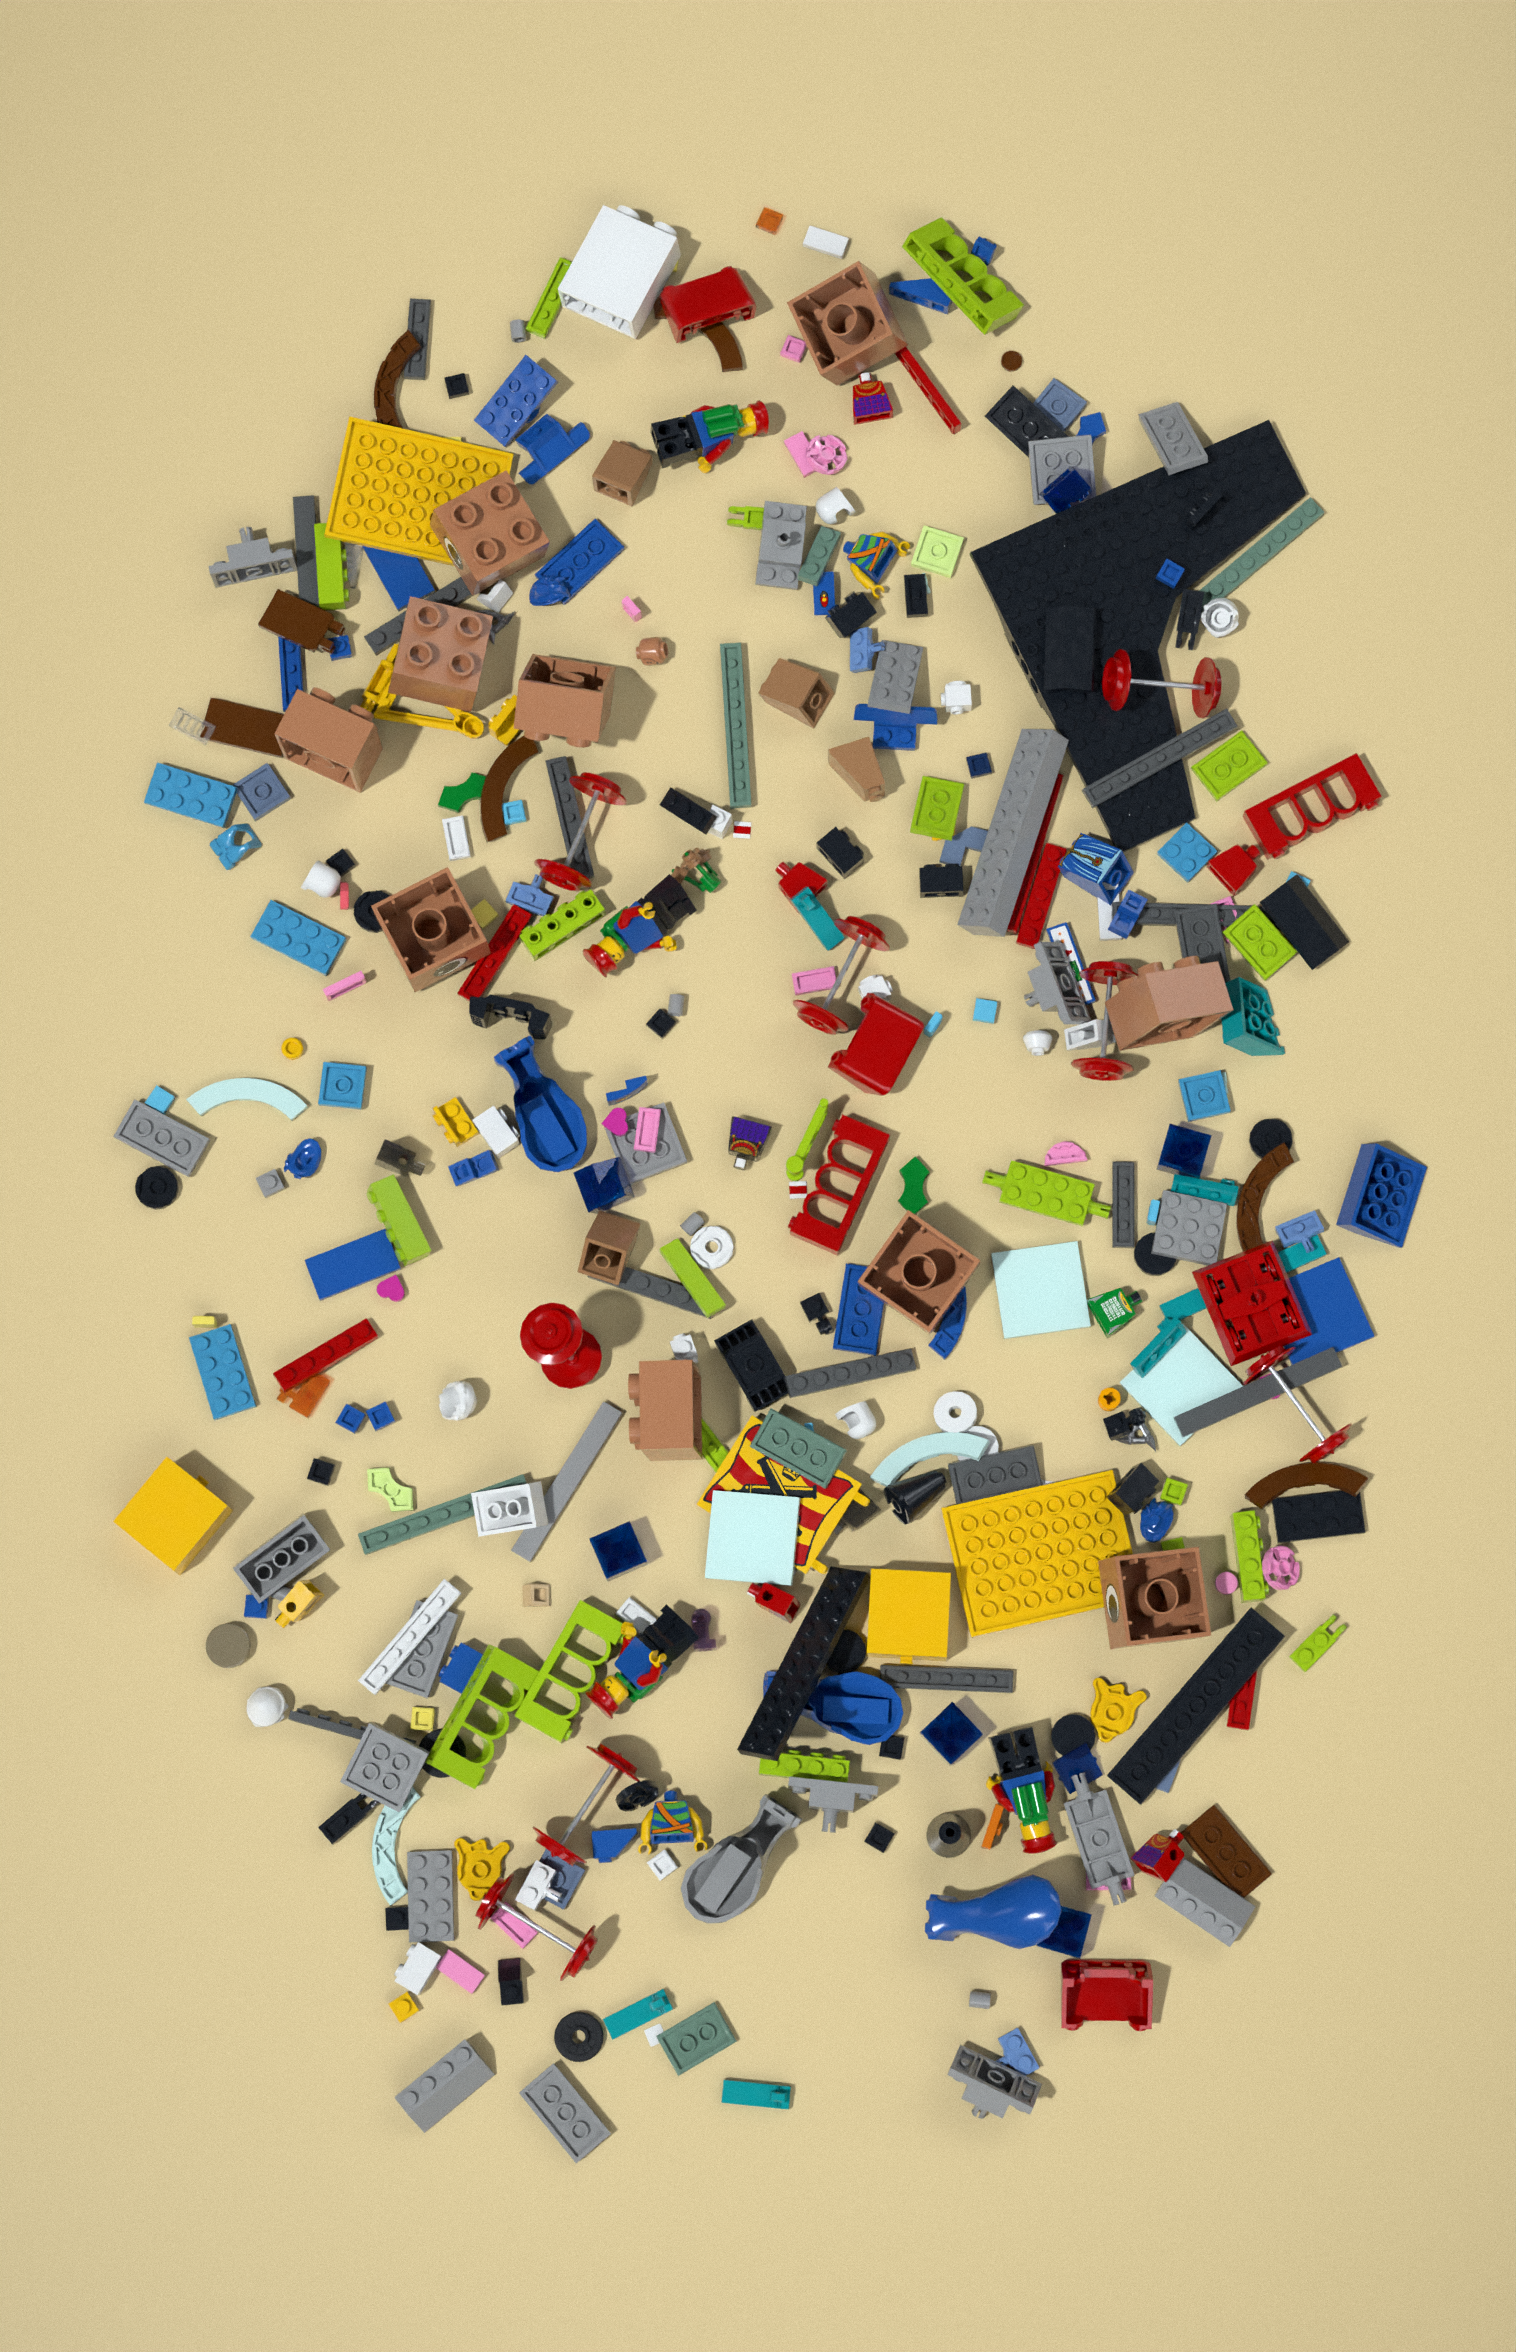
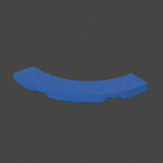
(950, 1327)

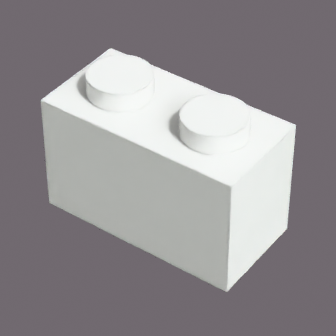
(496, 1132)
(418, 1968)

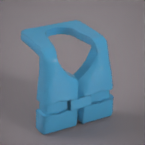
(227, 850)

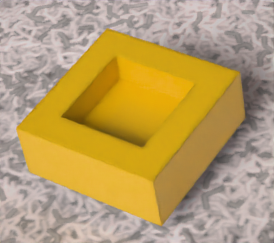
(403, 2007)

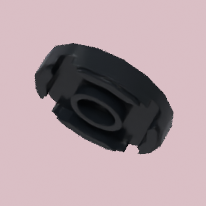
(363, 911)
(1268, 1135)
(157, 1188)
(1151, 1263)
(848, 1653)
(1071, 1733)
(637, 1794)

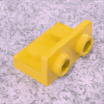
(455, 1121)

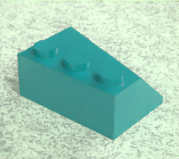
(1250, 1023)

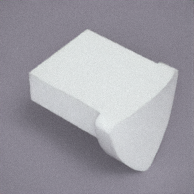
(497, 596)

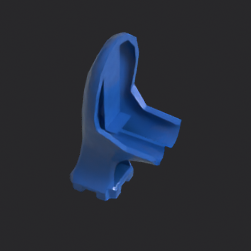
(547, 1118)
(852, 1706)
(1013, 1914)

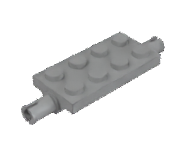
(1098, 1839)

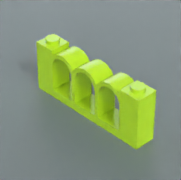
(940, 236)
(541, 1718)
(471, 1771)

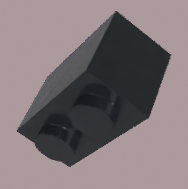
(850, 614)
(840, 852)
(941, 881)
(1133, 1489)

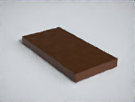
(243, 727)
(1225, 1852)

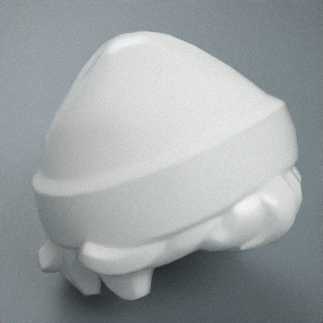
(1220, 617)
(457, 1400)
(266, 1706)

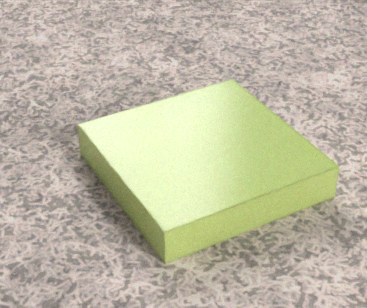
(937, 551)

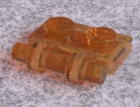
(307, 1396)

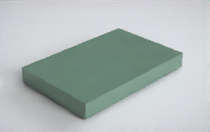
(696, 2038)

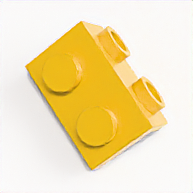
(502, 725)

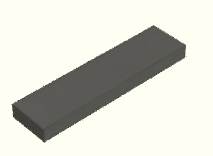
(419, 326)
(1122, 1204)

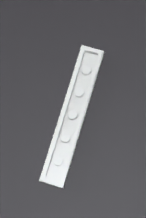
(409, 1637)

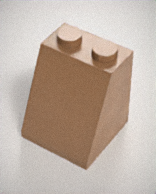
(622, 472)
(796, 692)
(858, 768)
(608, 1247)

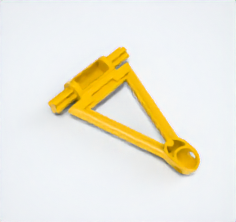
(377, 694)

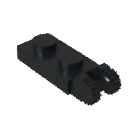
(1189, 616)
(346, 1818)

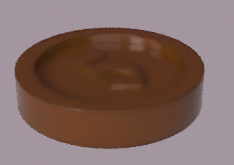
(1011, 361)

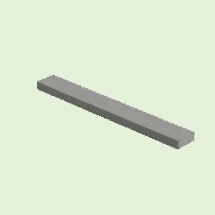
(569, 1478)

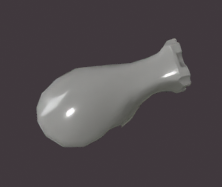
(731, 1872)

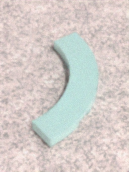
(247, 1090)
(925, 1448)
(384, 1850)

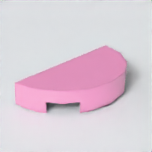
(1064, 1154)

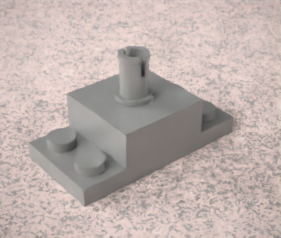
(781, 545)
(251, 561)
(1056, 985)
(832, 1797)
(992, 2085)

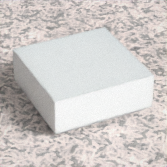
(662, 1865)

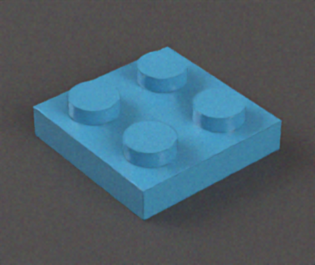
(1187, 852)
(342, 1085)
(1204, 1096)

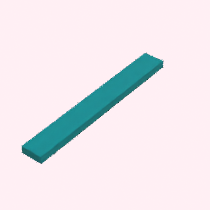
(1192, 1302)

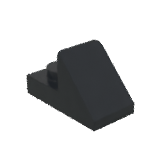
(510, 1981)

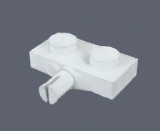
(537, 1886)

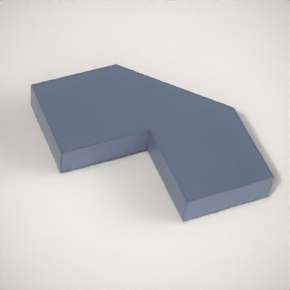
(971, 839)

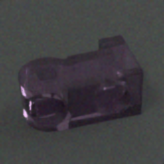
(700, 1624)

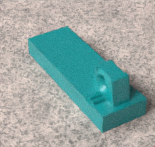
(817, 918)
(1221, 1192)
(1170, 1333)
(637, 2014)
(756, 2094)

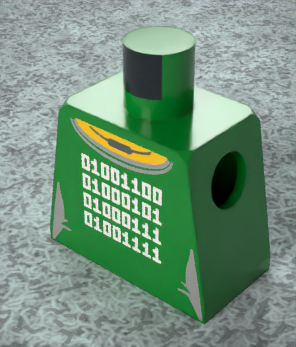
(1113, 1309)

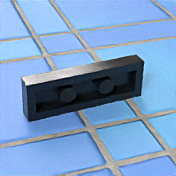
(688, 810)

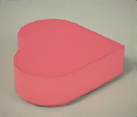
(344, 896)

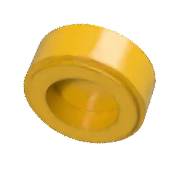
(292, 1048)

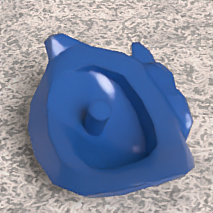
(548, 590)
(304, 1159)
(1156, 1520)

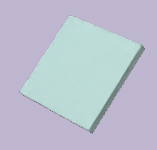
(1040, 1290)
(1180, 1382)
(752, 1537)

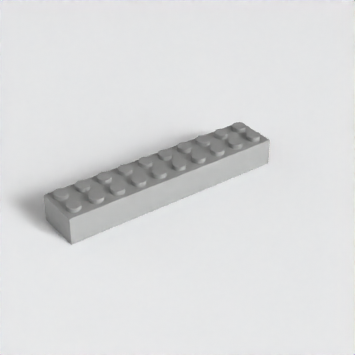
(1013, 832)

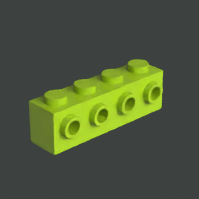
(330, 571)
(562, 924)
(399, 1220)
(1248, 1557)
(807, 1767)

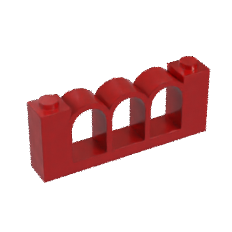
(1357, 781)
(859, 1136)

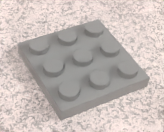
(1054, 455)
(641, 1164)
(1188, 1228)
(384, 1767)

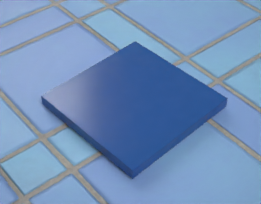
(1330, 1311)

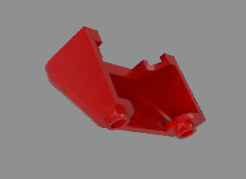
(706, 302)
(878, 1046)
(1106, 1992)

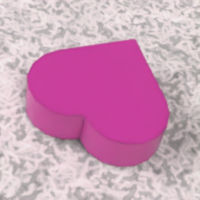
(616, 1122)
(391, 1289)

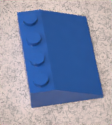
(1381, 1195)

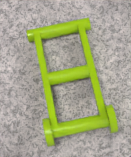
(795, 1163)

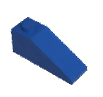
(922, 292)

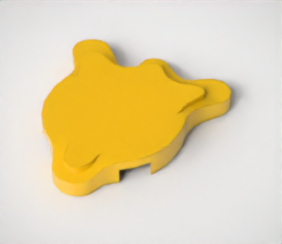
(1113, 1710)
(479, 1866)

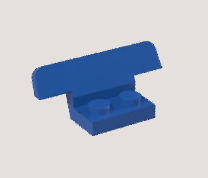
(548, 446)
(895, 729)

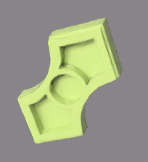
(381, 1482)

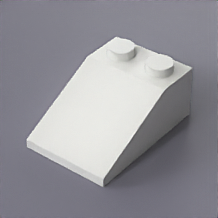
(509, 1508)

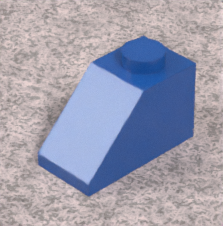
(611, 1843)

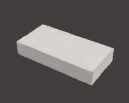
(825, 242)
(456, 838)
(635, 1614)

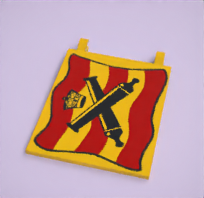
(820, 1508)

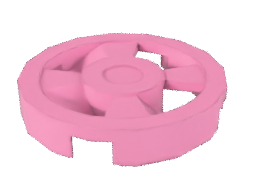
(826, 454)
(1280, 1567)

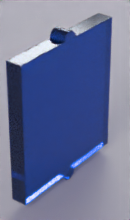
(1076, 1762)

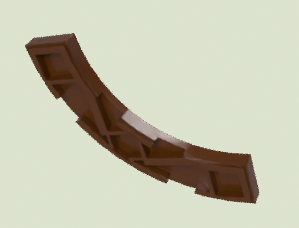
(719, 337)
(388, 379)
(495, 784)
(1252, 1194)
(1305, 1475)

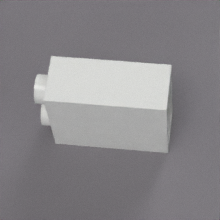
(620, 270)

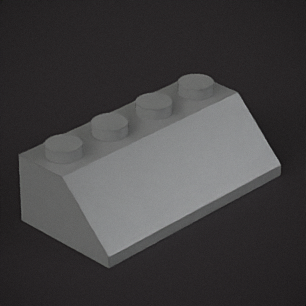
(281, 1558)
(1205, 1902)
(444, 2085)

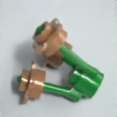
(696, 859)

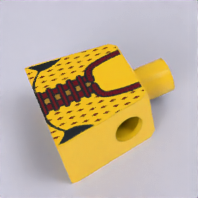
(305, 1597)

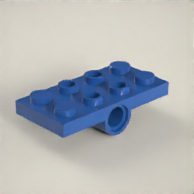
(516, 401)

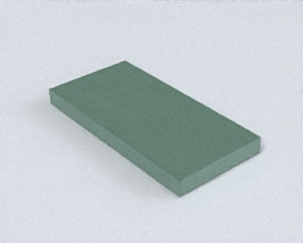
(798, 1448)

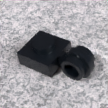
(814, 1309)
(1118, 1425)

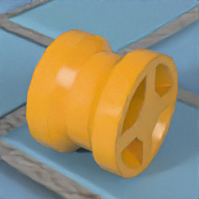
(1108, 1403)

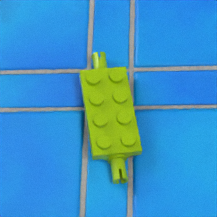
(1046, 1193)

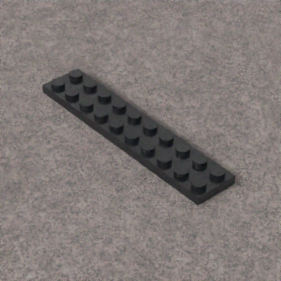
(803, 1663)
(1196, 1706)

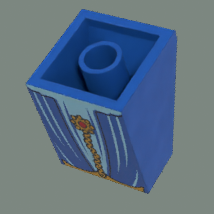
(1094, 862)

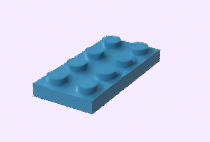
(190, 795)
(298, 937)
(222, 1372)

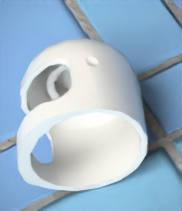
(830, 504)
(322, 880)
(859, 1420)

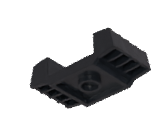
(481, 1007)
(752, 1365)

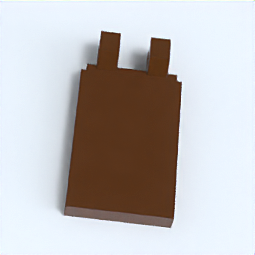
(300, 622)

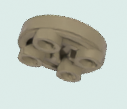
(228, 1645)

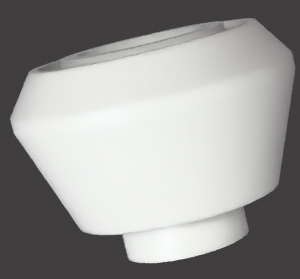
(1037, 1042)

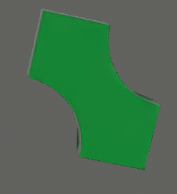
(455, 797)
(913, 1175)

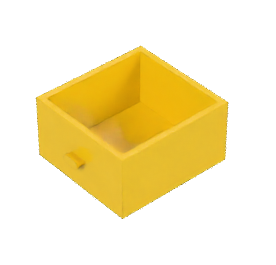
(173, 1515)
(908, 1615)

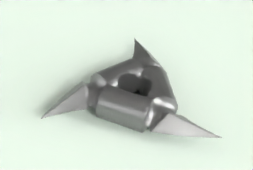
(502, 621)
(1132, 1439)

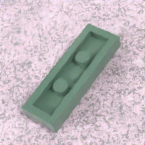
(819, 556)

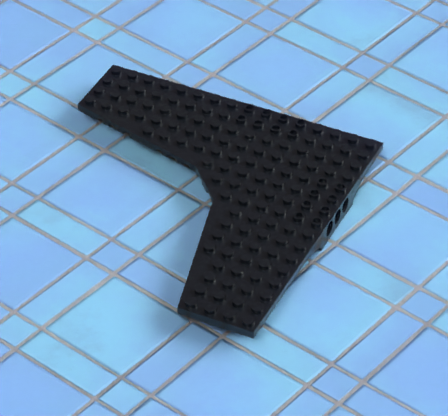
(1108, 560)

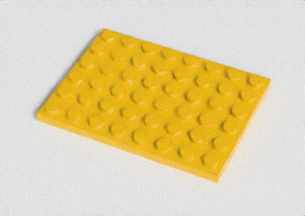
(396, 479)
(1034, 1551)

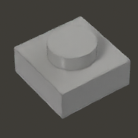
(270, 1183)

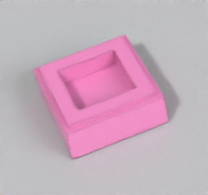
(793, 349)
(631, 609)

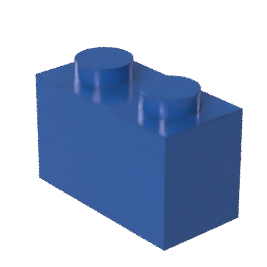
(460, 1667)

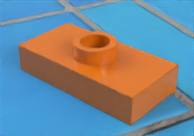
(994, 1827)

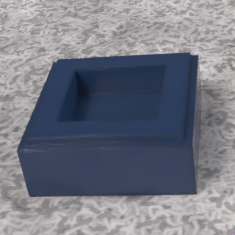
(978, 765)

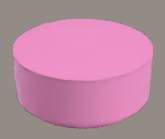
(1226, 1583)

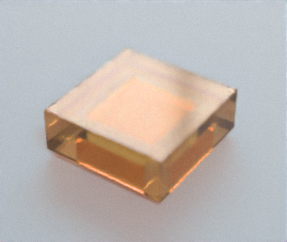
(769, 221)

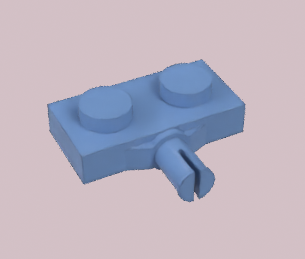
(863, 649)
(530, 897)
(1300, 1230)
(1017, 2053)

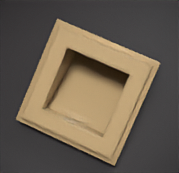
(536, 1595)

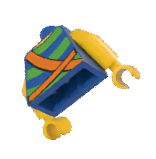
(872, 556)
(671, 1823)

